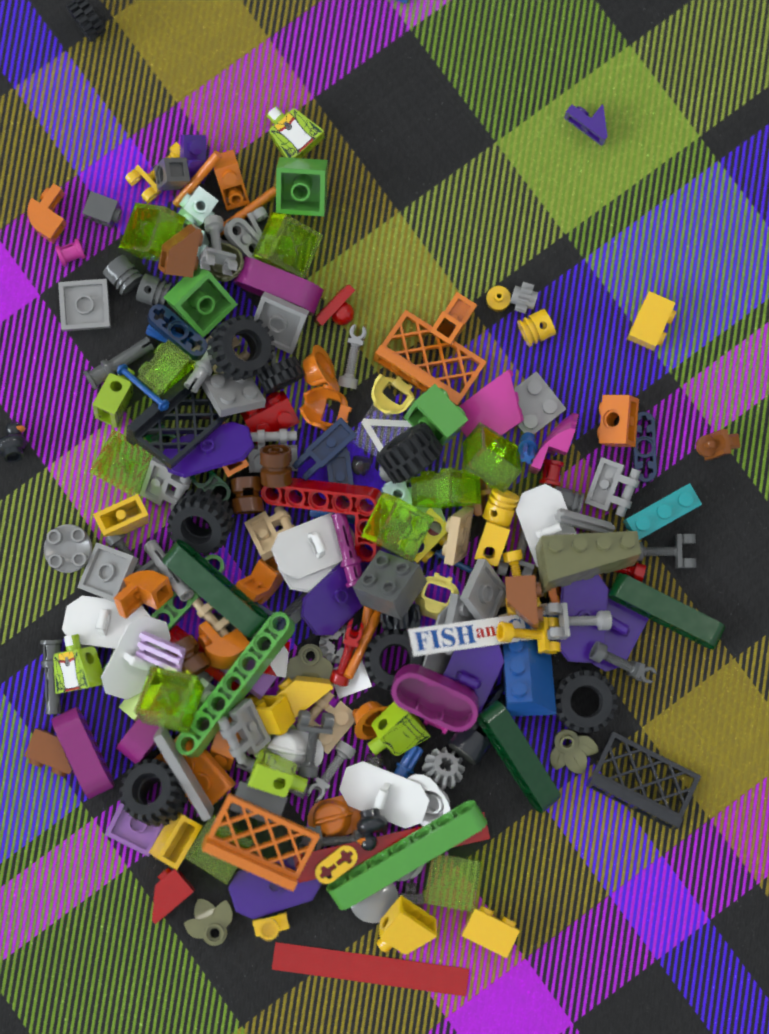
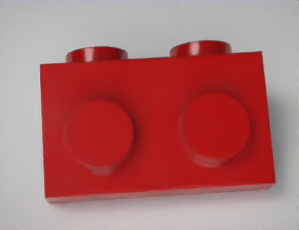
(274, 416)

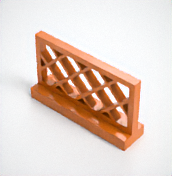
(413, 373)
(245, 857)

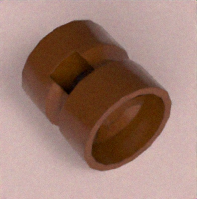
(276, 468)
(249, 503)
(194, 661)

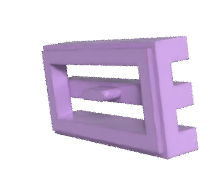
(145, 649)

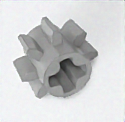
(524, 297)

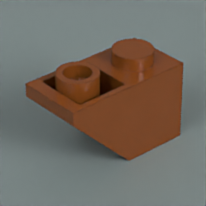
(180, 252)
(522, 598)
(47, 750)

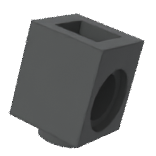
(171, 173)
(102, 210)

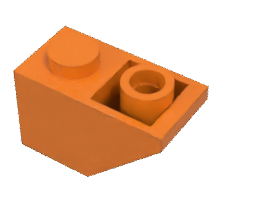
(231, 181)

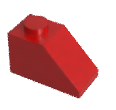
(170, 892)

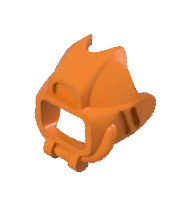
(316, 403)

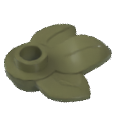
(301, 666)
(573, 754)
(207, 918)

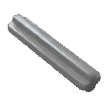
(583, 521)

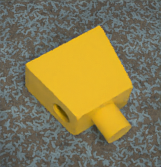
(495, 537)
(406, 927)

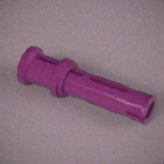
(350, 561)

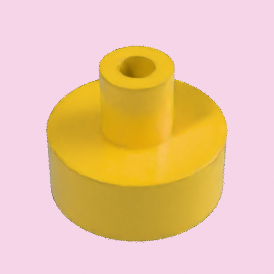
(495, 303)

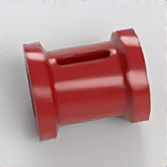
(551, 473)

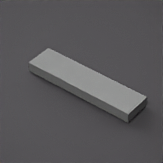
(184, 774)

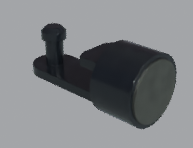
(470, 743)

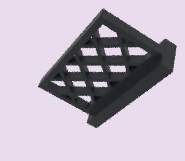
(152, 417)
(634, 800)

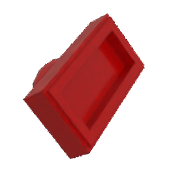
(339, 310)

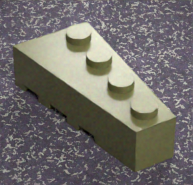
(582, 556)

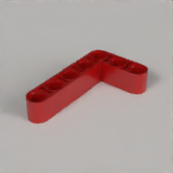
(333, 503)

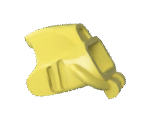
(385, 404)
(430, 607)

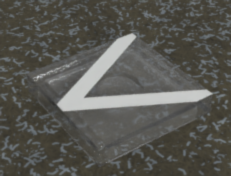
(378, 430)

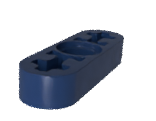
(159, 326)
(652, 441)

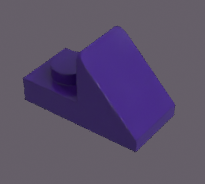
(592, 127)
(194, 149)

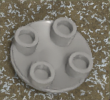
(67, 548)
(376, 905)

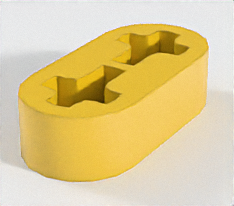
(339, 869)

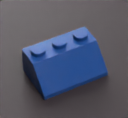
(528, 679)

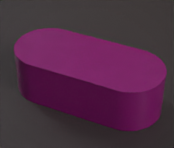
(261, 277)
(435, 697)
(138, 741)
(83, 752)

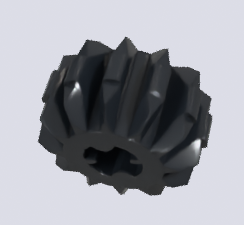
(409, 621)

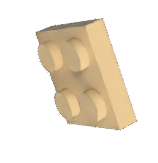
(458, 531)

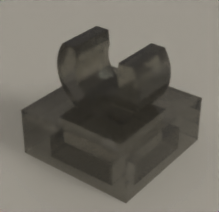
(417, 899)

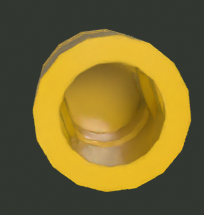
(531, 329)
(501, 507)

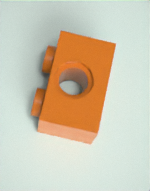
(625, 431)

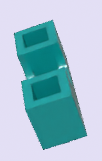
(663, 511)

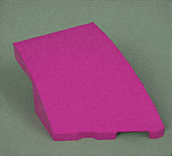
(494, 406)
(556, 442)

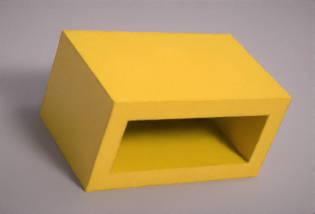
(651, 321)
(175, 840)
(490, 931)

